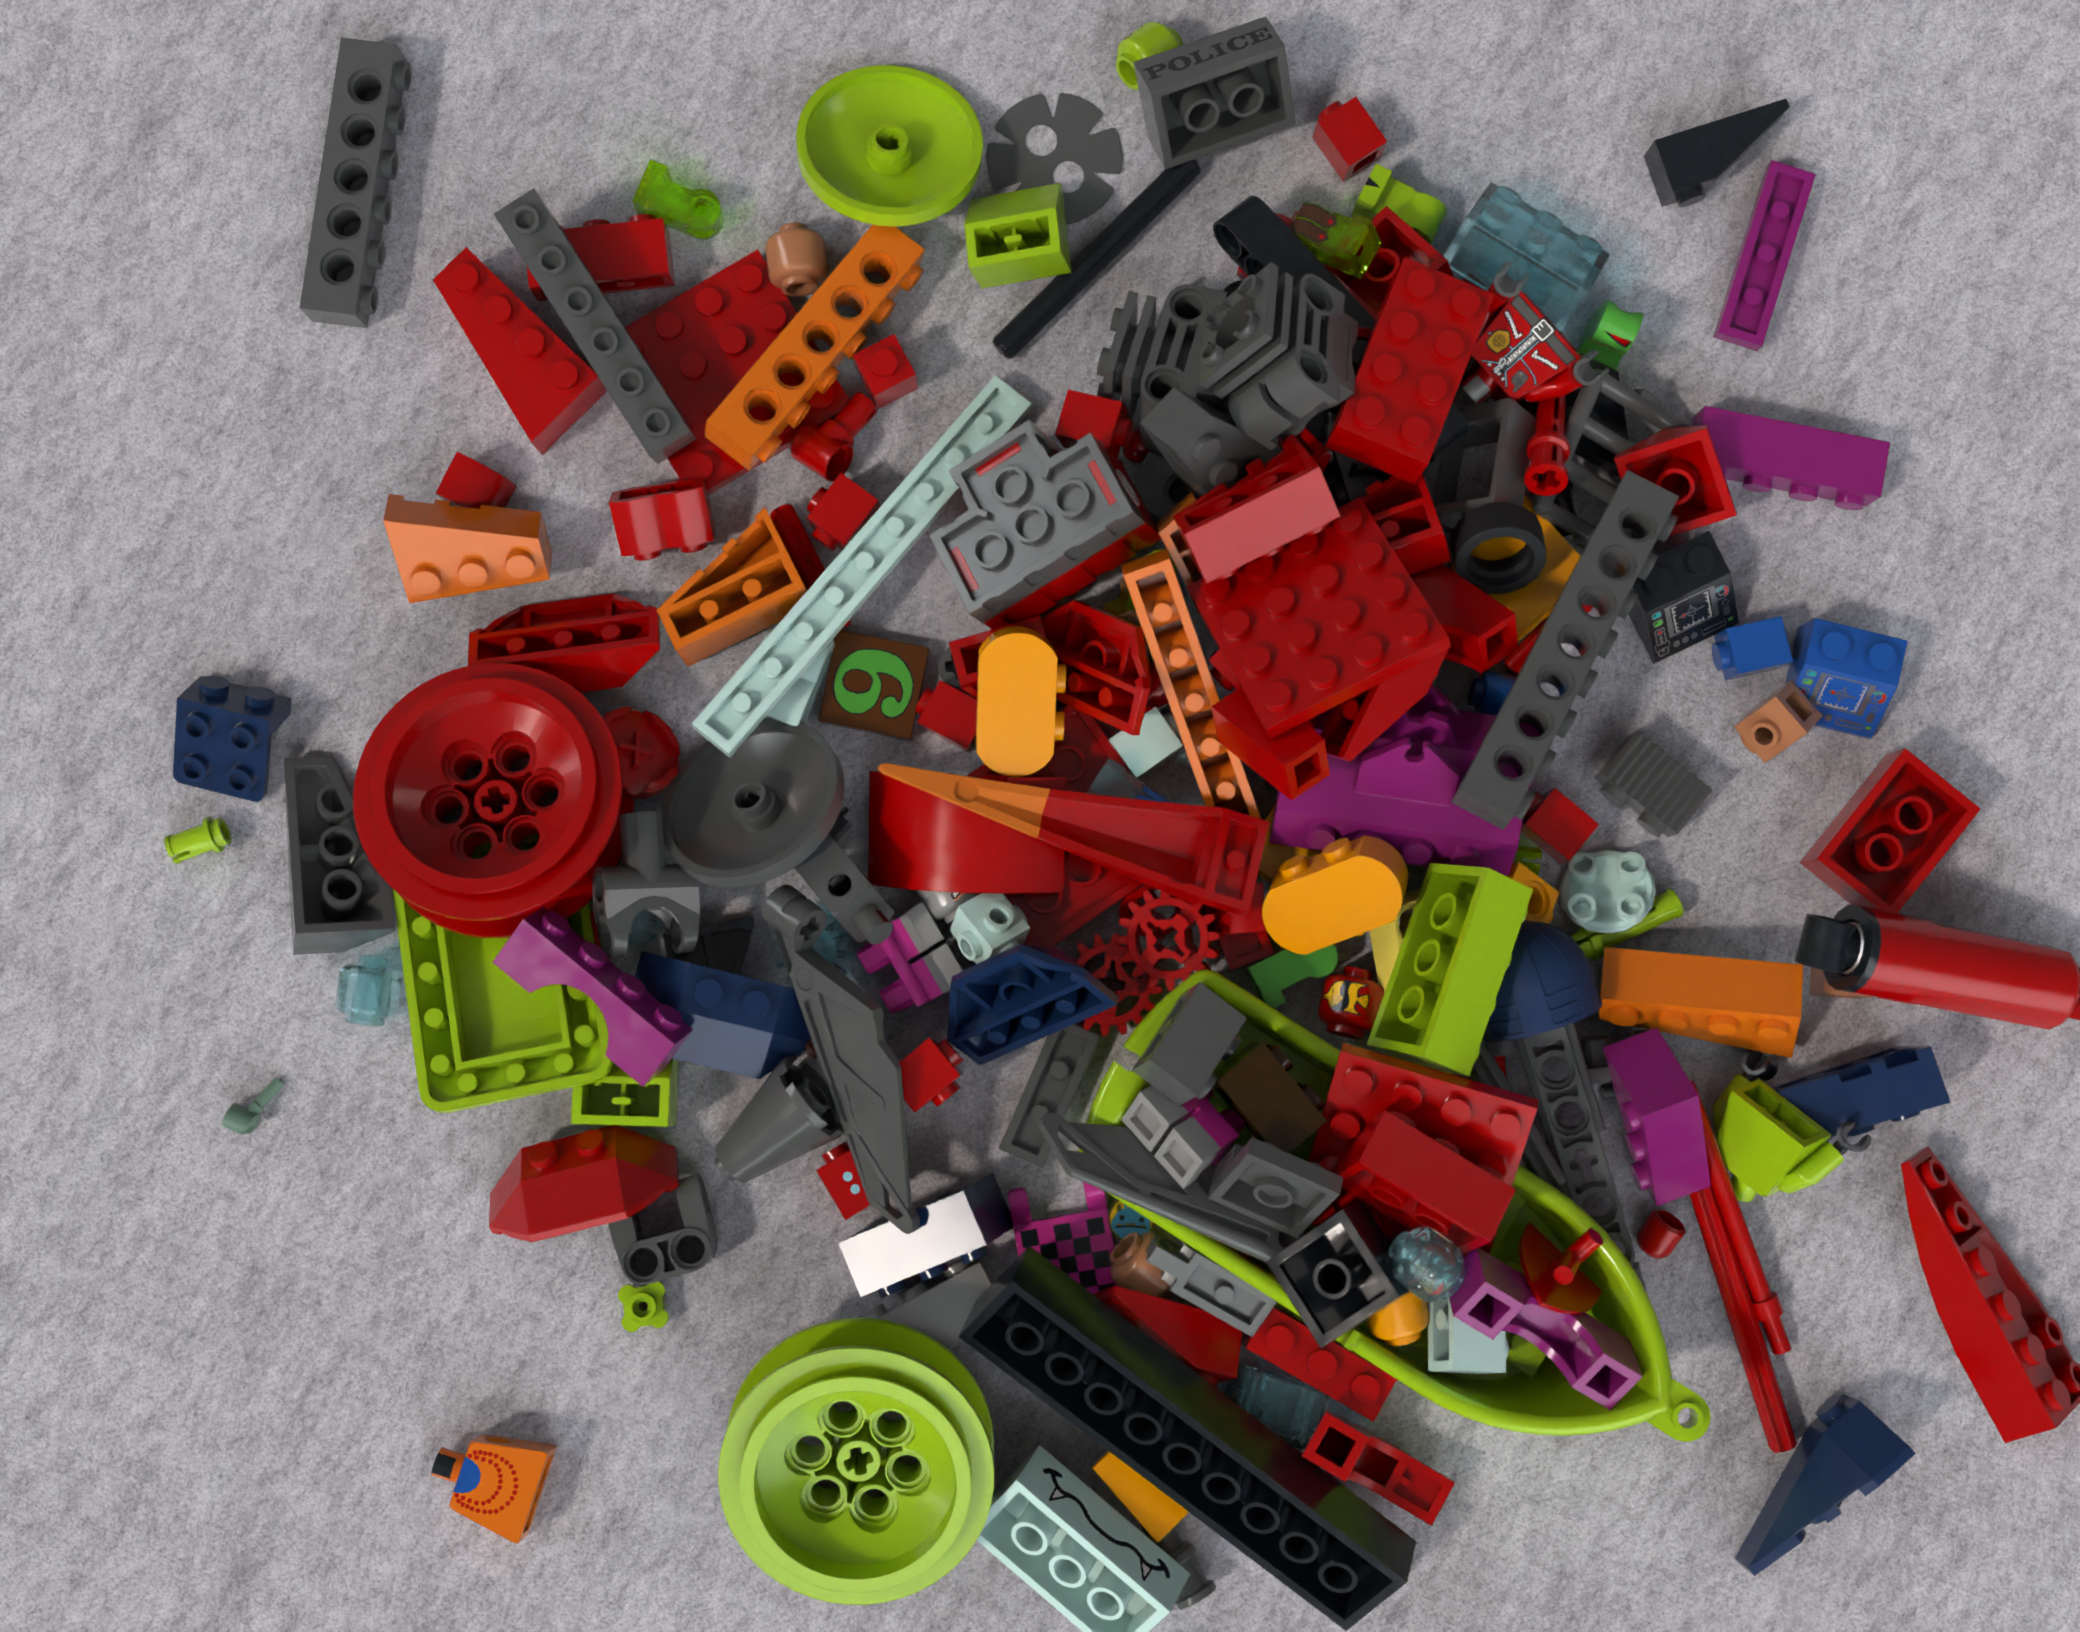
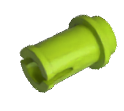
(210, 835)

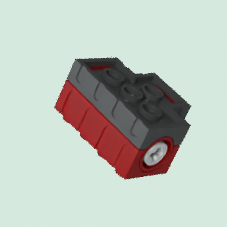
(1039, 524)

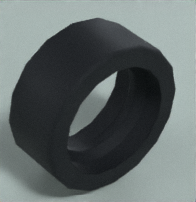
(1498, 521)

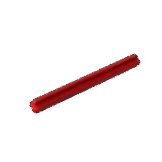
(1743, 1322)

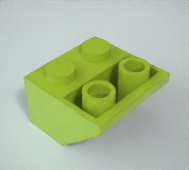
(1017, 236)
(625, 1102)

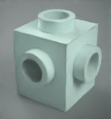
(988, 926)

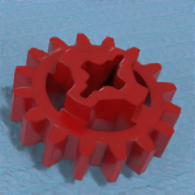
(1152, 923)
(1131, 986)

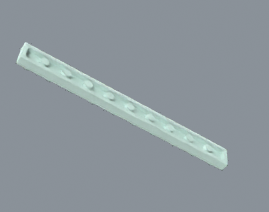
(856, 571)

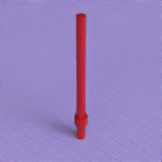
(1764, 1301)

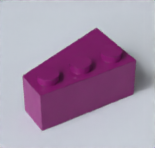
(1659, 1117)

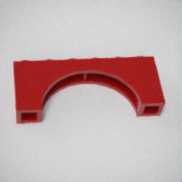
(1296, 760)

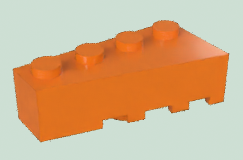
(1704, 997)

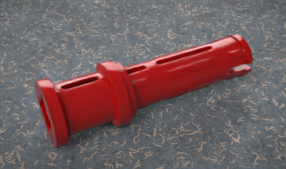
(1548, 449)

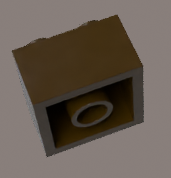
(1268, 1097)

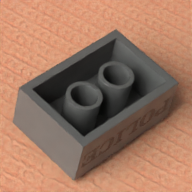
(1215, 92)

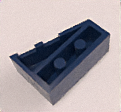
(1870, 1089)

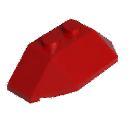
(580, 640)
(1104, 664)
(581, 1183)

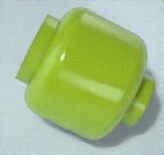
(1143, 43)

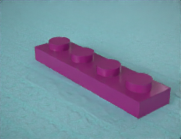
(1764, 255)

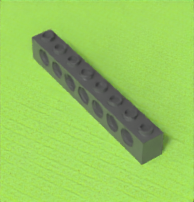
(1635, 506)

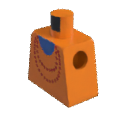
(497, 1482)

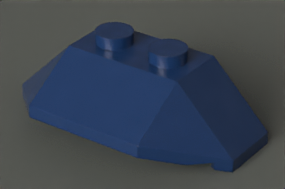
(1020, 1000)
(735, 1019)

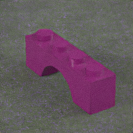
(640, 1028)
(1584, 1349)

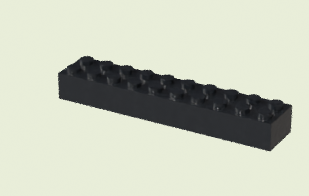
(1189, 1439)

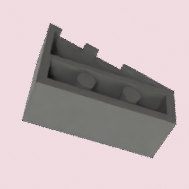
(1202, 442)

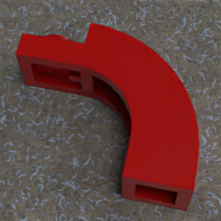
(1378, 1465)

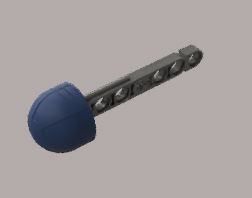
(1537, 1006)

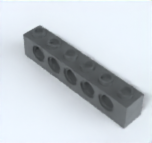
(359, 69)
(595, 326)

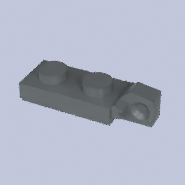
(1209, 1285)

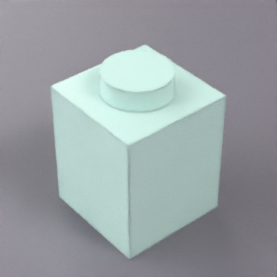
(1153, 745)

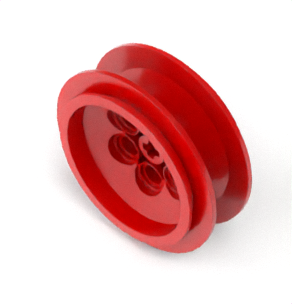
(490, 720)

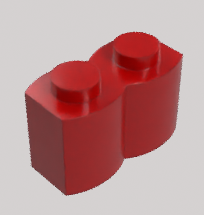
(663, 518)

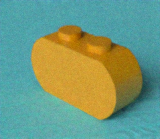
(1018, 701)
(1335, 894)

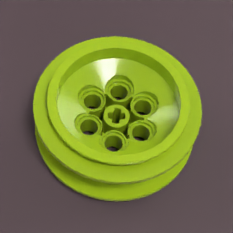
(839, 1539)

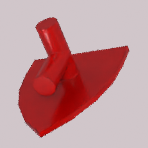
(1556, 1275)

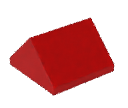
(1688, 466)

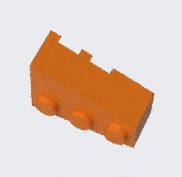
(465, 549)
(735, 595)

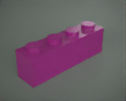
(1797, 458)

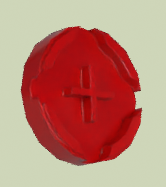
(645, 751)

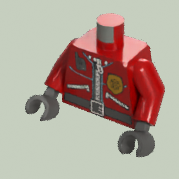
(1524, 350)

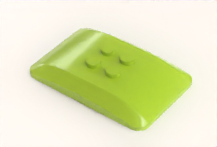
(483, 1033)

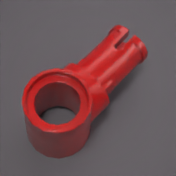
(829, 447)

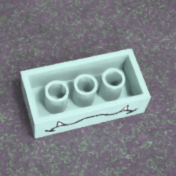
(1079, 1550)

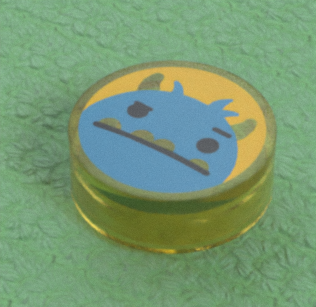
(1124, 1220)

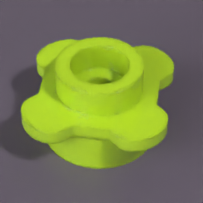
(655, 1313)

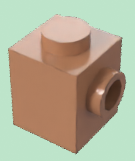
(1777, 722)

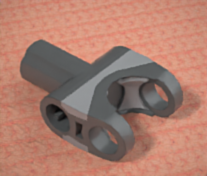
(644, 885)

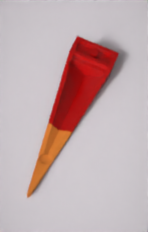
(1174, 847)

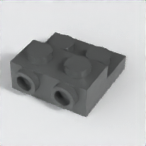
(1273, 1186)

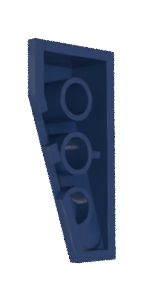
(1835, 1457)

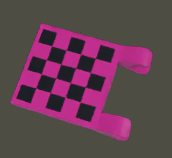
(1073, 1242)

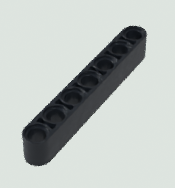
(1258, 236)

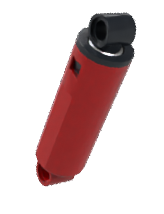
(1942, 966)

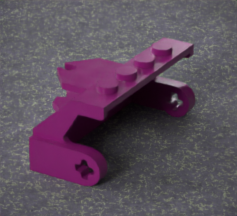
(1404, 792)

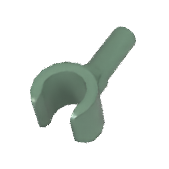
(244, 1119)

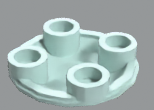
(1607, 890)

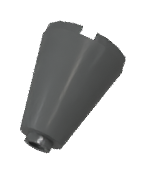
(780, 1123)

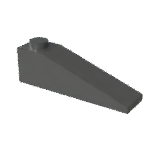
(332, 884)

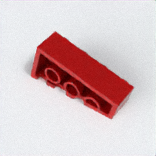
(526, 359)

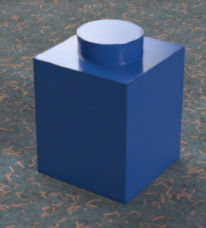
(1751, 648)

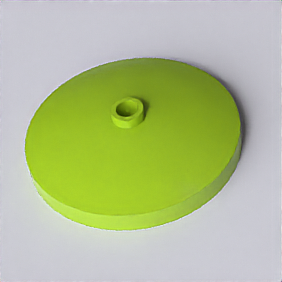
(889, 145)

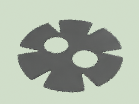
(1071, 124)

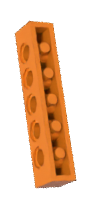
(879, 251)
(1186, 681)

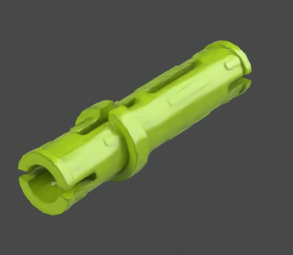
(1664, 908)

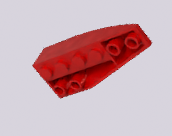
(1988, 1308)

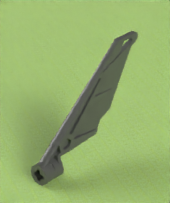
(851, 1053)
(1125, 1168)

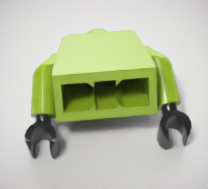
(1769, 1139)

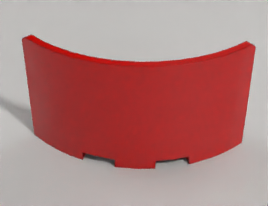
(947, 848)

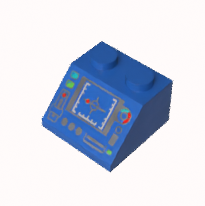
(1846, 674)

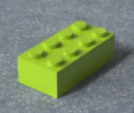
(1450, 967)

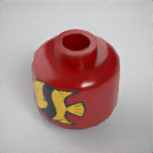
(1350, 1003)

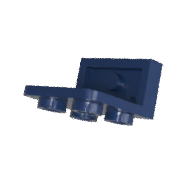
(226, 736)

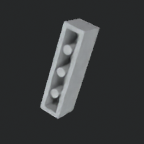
(940, 1308)

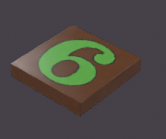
(874, 685)

